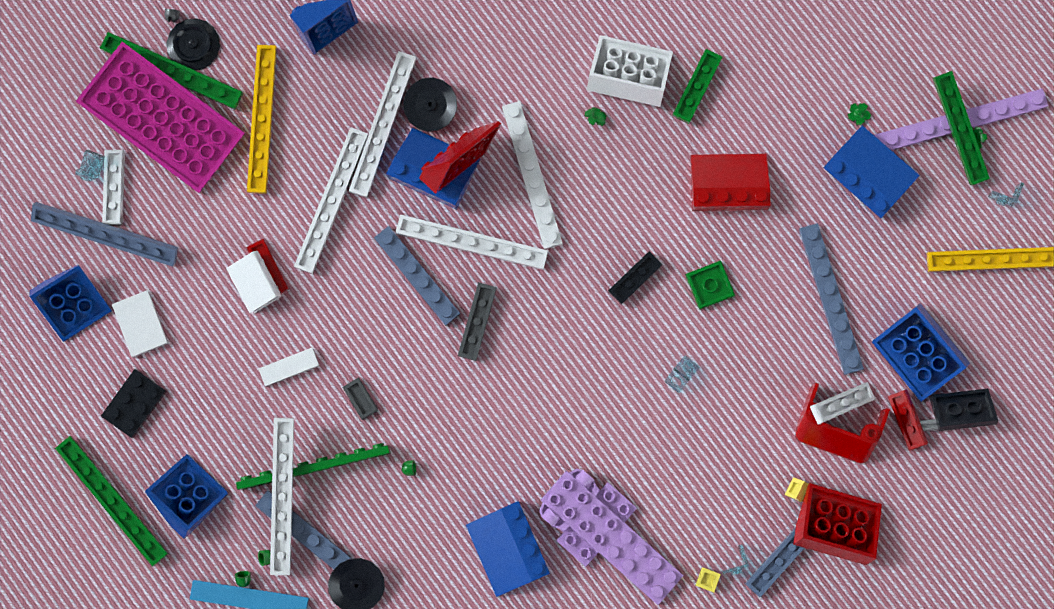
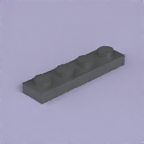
(477, 321)

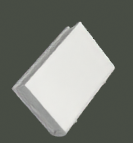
(254, 282)

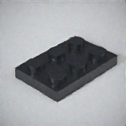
(133, 403)
(963, 409)

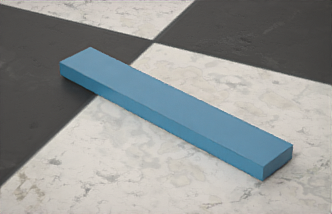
(245, 597)

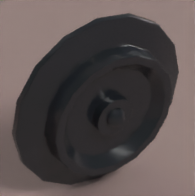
(193, 44)
(430, 104)
(356, 584)

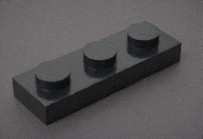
(635, 277)

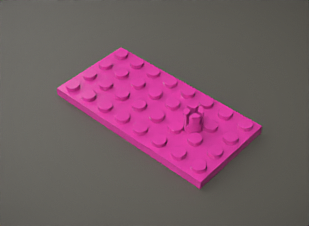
(160, 117)

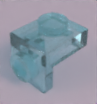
(90, 166)

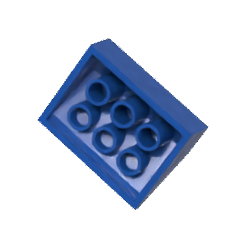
(323, 22)
(412, 156)
(871, 171)
(921, 352)
(507, 549)

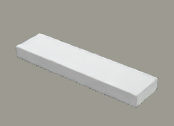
(113, 187)
(842, 403)

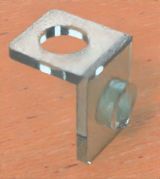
(1005, 200)
(683, 371)
(738, 569)

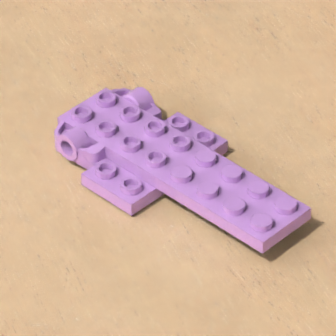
(595, 523)

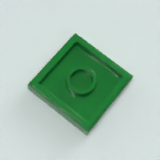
(710, 285)

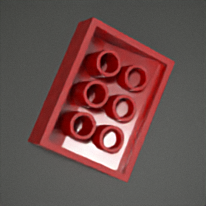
(458, 156)
(730, 182)
(838, 524)

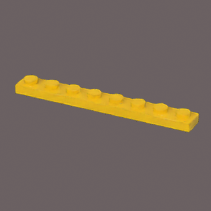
(261, 119)
(990, 259)

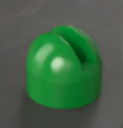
(409, 468)
(264, 557)
(243, 578)

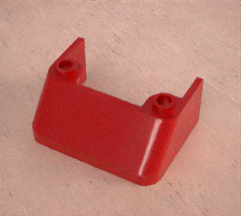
(836, 440)

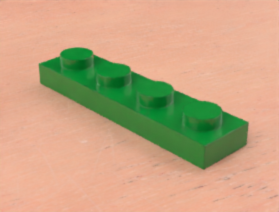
(697, 86)

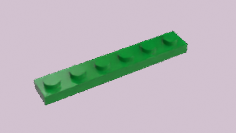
(961, 128)

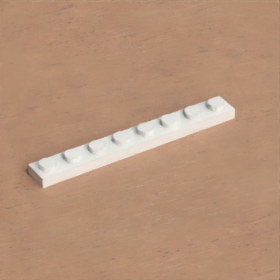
(382, 124)
(532, 175)
(331, 200)
(471, 242)
(282, 496)

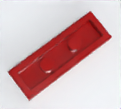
(270, 263)
(908, 420)

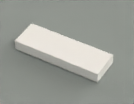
(289, 367)

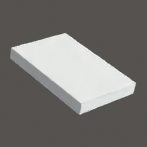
(140, 323)

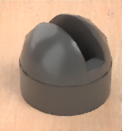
(171, 13)

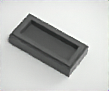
(360, 398)

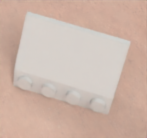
(629, 71)

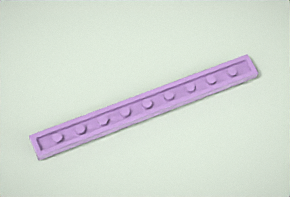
(977, 115)

